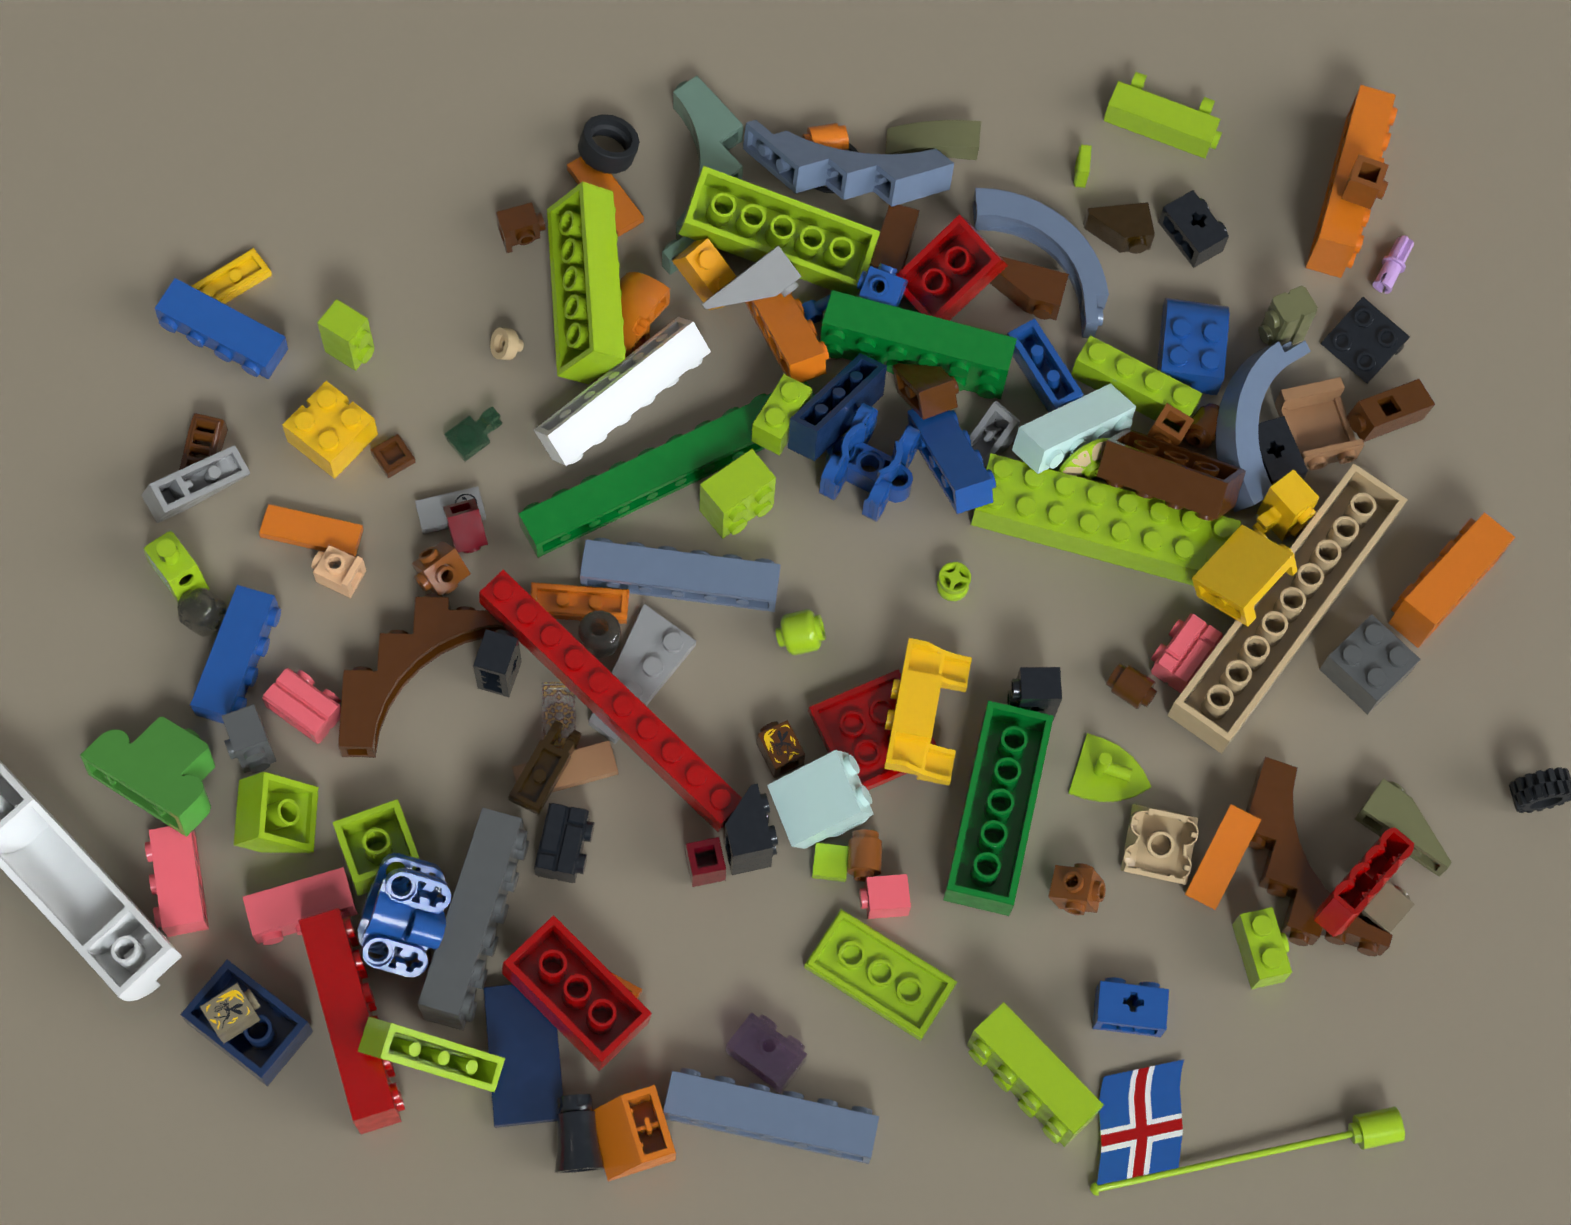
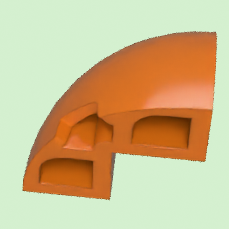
(641, 303)

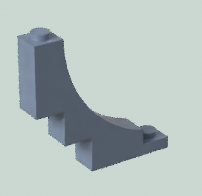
(848, 173)

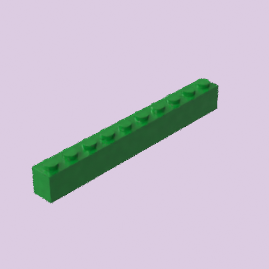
(641, 480)

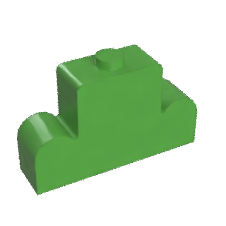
(156, 771)

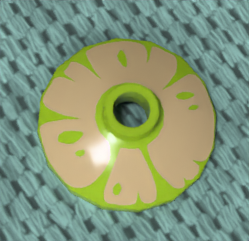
(1085, 460)

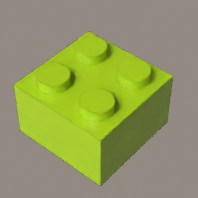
(737, 494)
(371, 837)

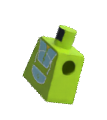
(172, 563)

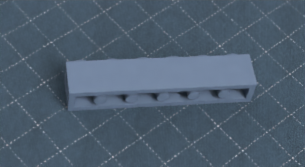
(681, 574)
(771, 1116)

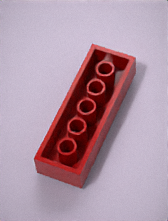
(346, 1008)

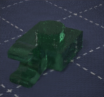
(471, 436)

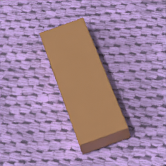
(585, 766)

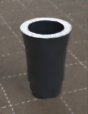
(577, 1135)

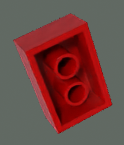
(951, 270)

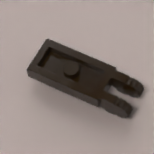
(543, 770)

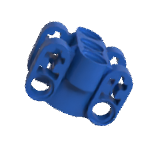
(857, 454)
(404, 915)

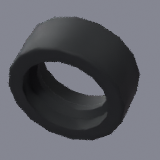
(602, 159)

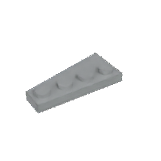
(647, 660)

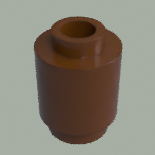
(1203, 429)
(1132, 686)

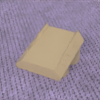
(1160, 844)

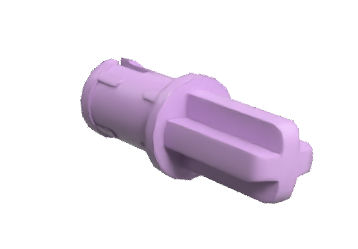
(1393, 264)

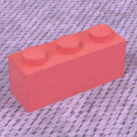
(176, 882)
(278, 909)

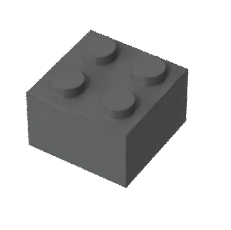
(1369, 664)

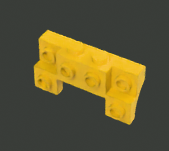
(917, 696)

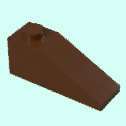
(1032, 288)

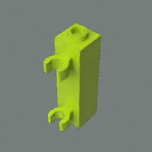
(1163, 119)

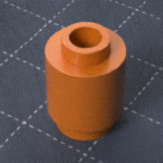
(828, 135)

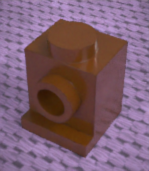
(519, 225)

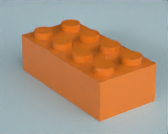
(1449, 578)

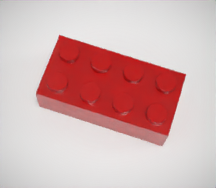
(576, 992)

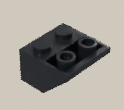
(747, 834)

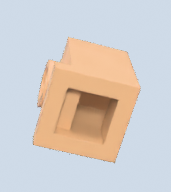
(343, 579)

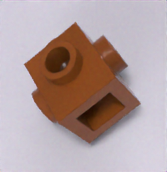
(440, 569)
(1077, 889)

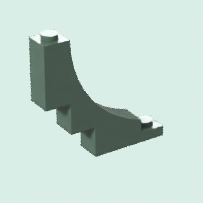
(714, 134)

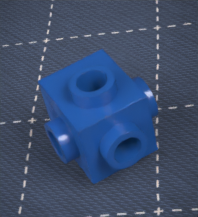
(893, 289)

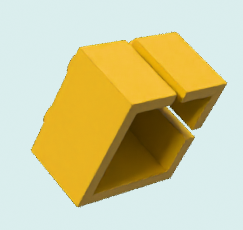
(330, 429)

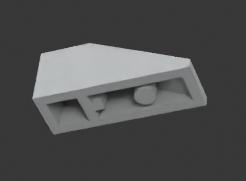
(763, 279)
(194, 483)

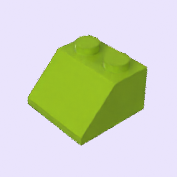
(275, 814)

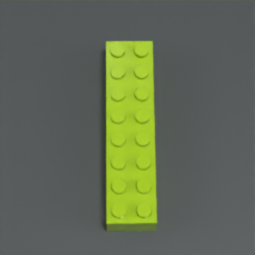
(1100, 521)

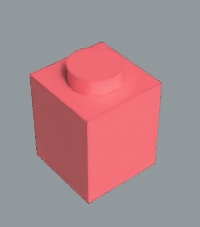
(885, 896)

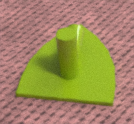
(1107, 773)

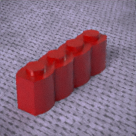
(1363, 882)

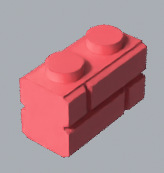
(1186, 652)
(303, 704)

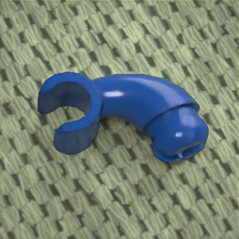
(813, 309)

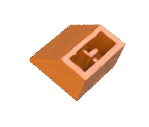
(633, 1133)

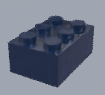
(266, 1044)

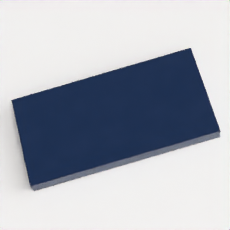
(532, 1065)

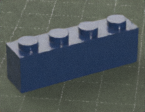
(835, 406)

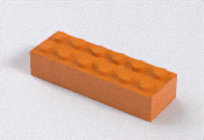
(1340, 221)

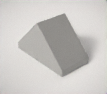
(994, 432)

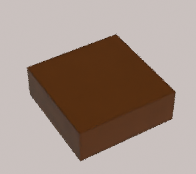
(393, 456)

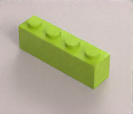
(1140, 383)
(431, 1054)

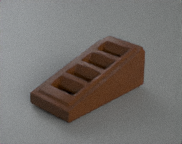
(198, 425)

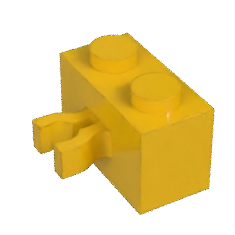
(1287, 507)

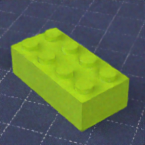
(1033, 1075)

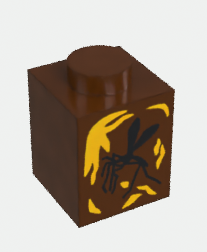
(780, 748)

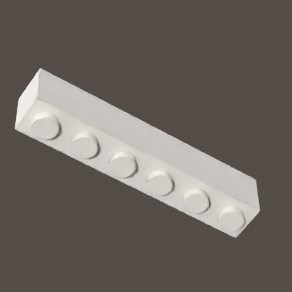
(622, 391)

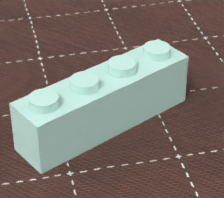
(1063, 431)

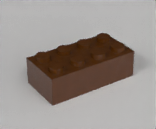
(1170, 474)

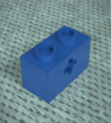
(1115, 1015)

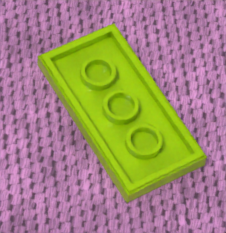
(880, 974)

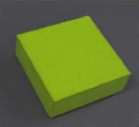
(1082, 166)
(830, 862)

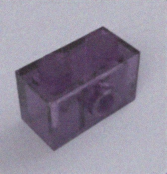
(767, 1051)

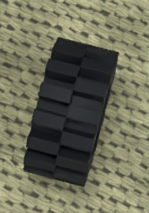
(1541, 790)

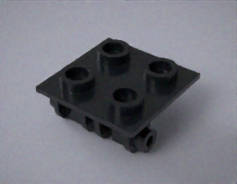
(1365, 340)

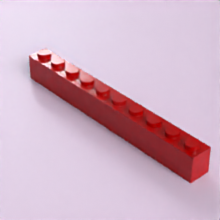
(610, 700)

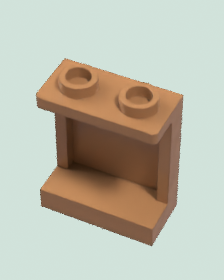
(1319, 423)

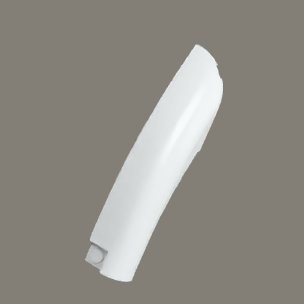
(79, 895)

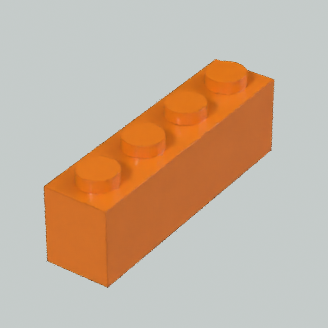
(790, 336)

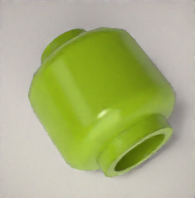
(801, 632)

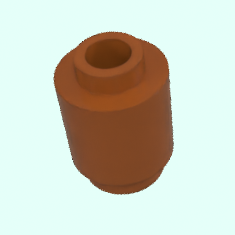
(864, 854)

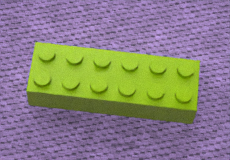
(756, 220)
(585, 283)

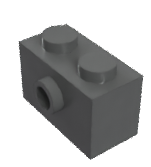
(248, 740)

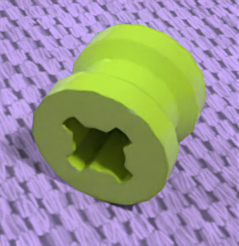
(955, 574)

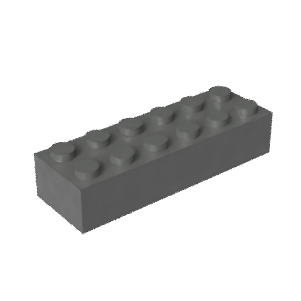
(473, 920)

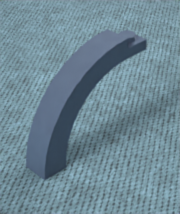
(1054, 234)
(1239, 417)

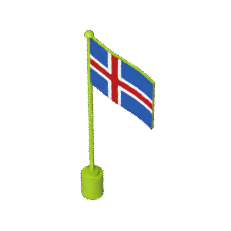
(1145, 1129)

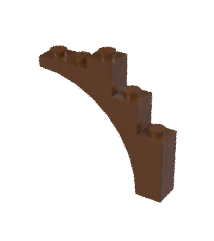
(401, 655)
(1288, 869)

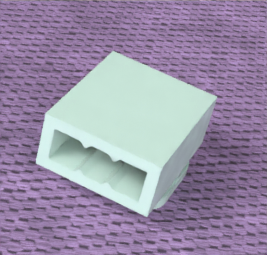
(821, 799)

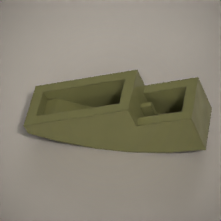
(951, 137)

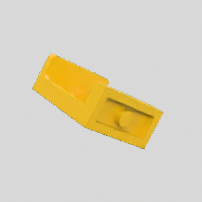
(1243, 573)

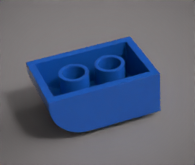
(1194, 343)

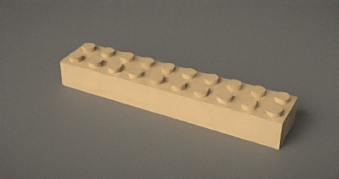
(1255, 656)

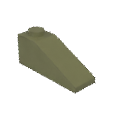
(1391, 808)

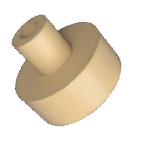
(505, 344)

